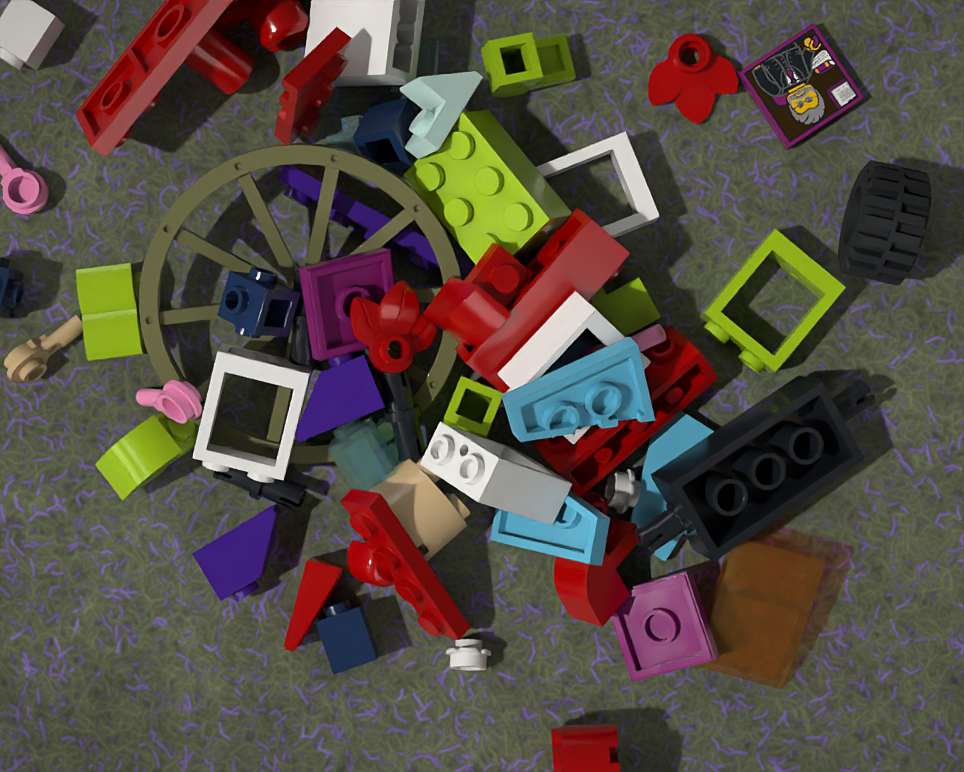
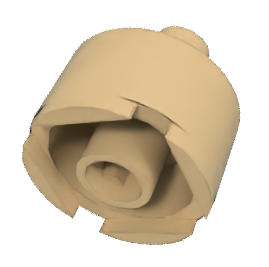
(422, 508)

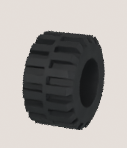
(884, 222)

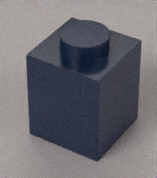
(386, 132)
(346, 636)

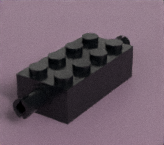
(756, 467)

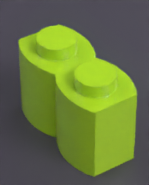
(110, 311)

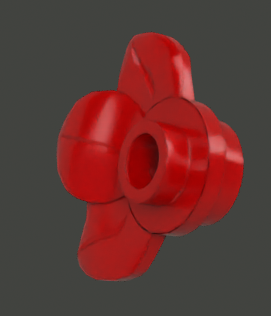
(691, 85)
(393, 320)

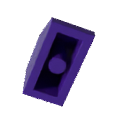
(341, 395)
(240, 555)

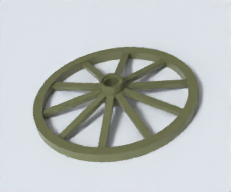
(240, 167)

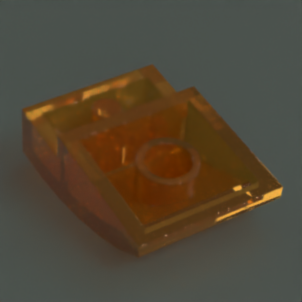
(761, 611)

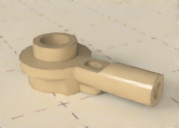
(29, 359)

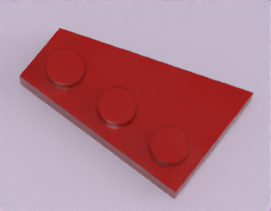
(311, 87)

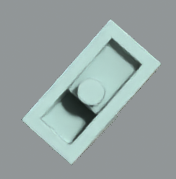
(442, 102)

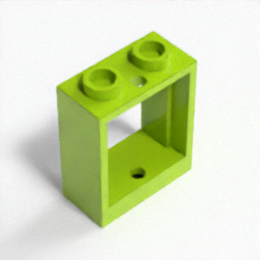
(802, 269)

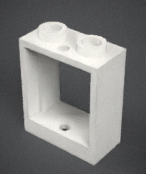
(628, 172)
(554, 339)
(262, 368)
(495, 474)

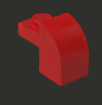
(478, 305)
(591, 590)

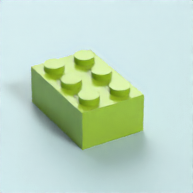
(488, 190)

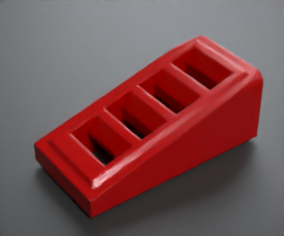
(316, 587)

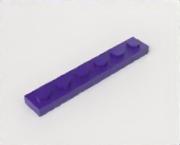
(304, 189)

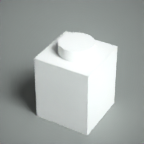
(27, 33)

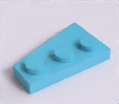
(587, 392)
(663, 446)
(576, 533)

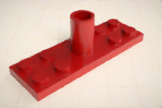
(174, 35)

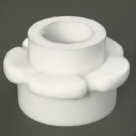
(622, 490)
(468, 655)

